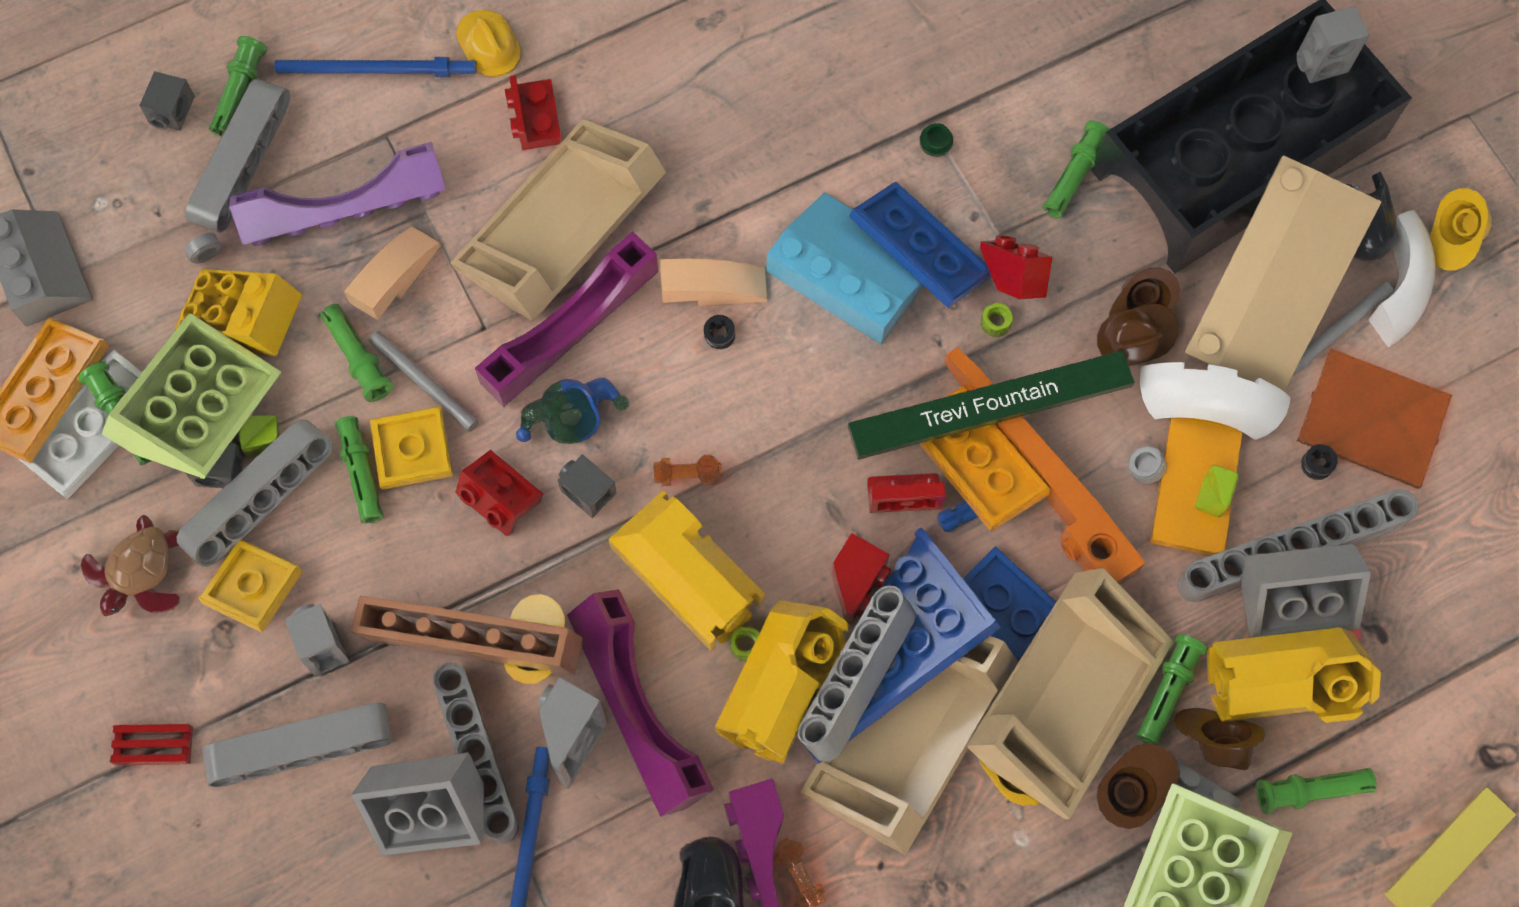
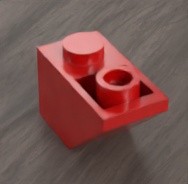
(1016, 267)
(856, 573)

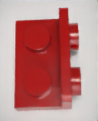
(535, 113)
(497, 492)
(905, 493)

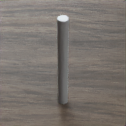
(1344, 324)
(423, 381)

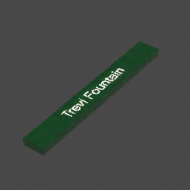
(990, 404)

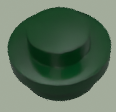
(936, 140)

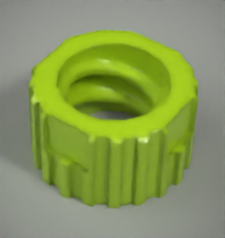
(1000, 310)
(739, 634)

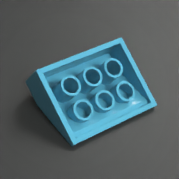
(843, 269)

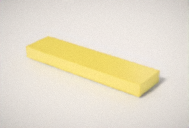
(1451, 852)

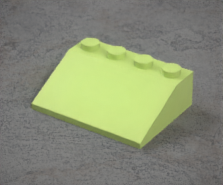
(190, 399)
(1207, 856)

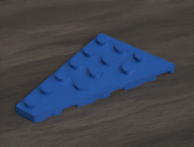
(945, 628)

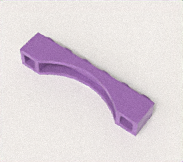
(267, 214)

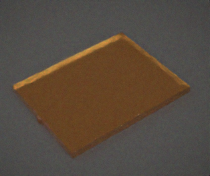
(1375, 418)

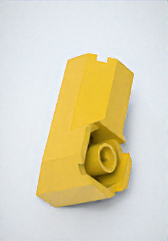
(687, 571)
(1293, 674)
(782, 678)

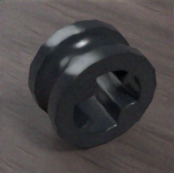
(720, 342)
(1319, 472)

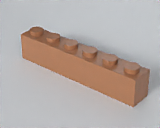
(467, 634)

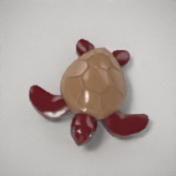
(135, 569)

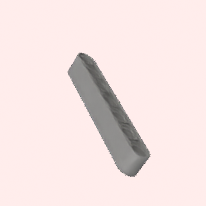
(1310, 534)

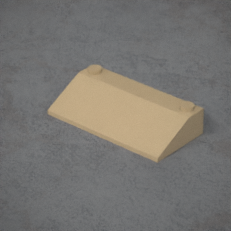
(559, 217)
(1283, 274)
(1071, 692)
(905, 759)

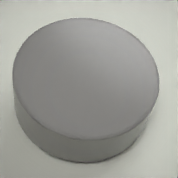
(202, 248)
(1147, 464)

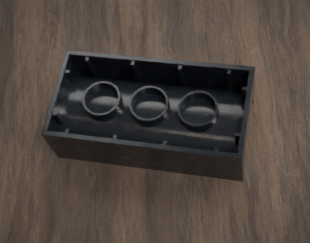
(1219, 136)

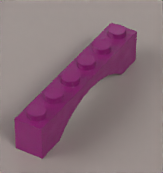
(524, 359)
(668, 769)
(759, 820)

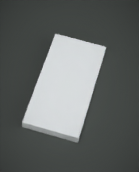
(76, 442)

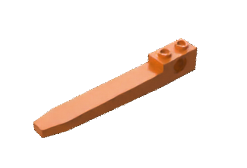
(1081, 512)

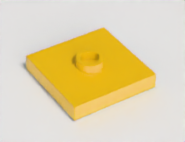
(411, 448)
(250, 585)

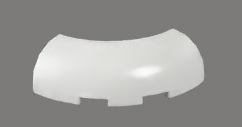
(1415, 283)
(1213, 396)

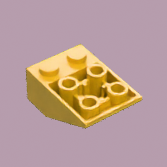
(244, 307)

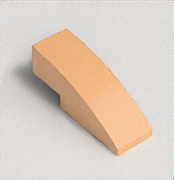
(391, 272)
(712, 282)

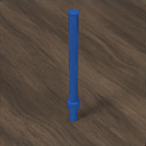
(439, 66)
(537, 787)

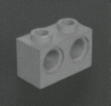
(1332, 44)
(316, 639)

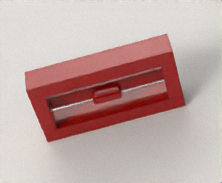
(119, 744)

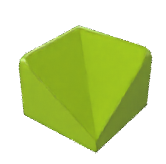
(258, 434)
(1216, 490)

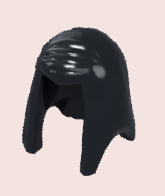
(1382, 230)
(709, 875)

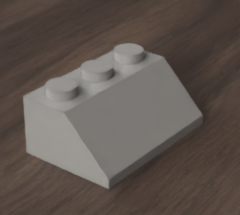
(39, 266)
(1304, 590)
(571, 727)
(423, 804)

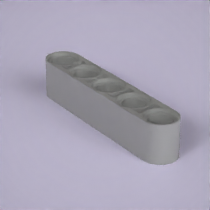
(238, 154)
(254, 493)
(852, 689)
(475, 734)
(297, 744)

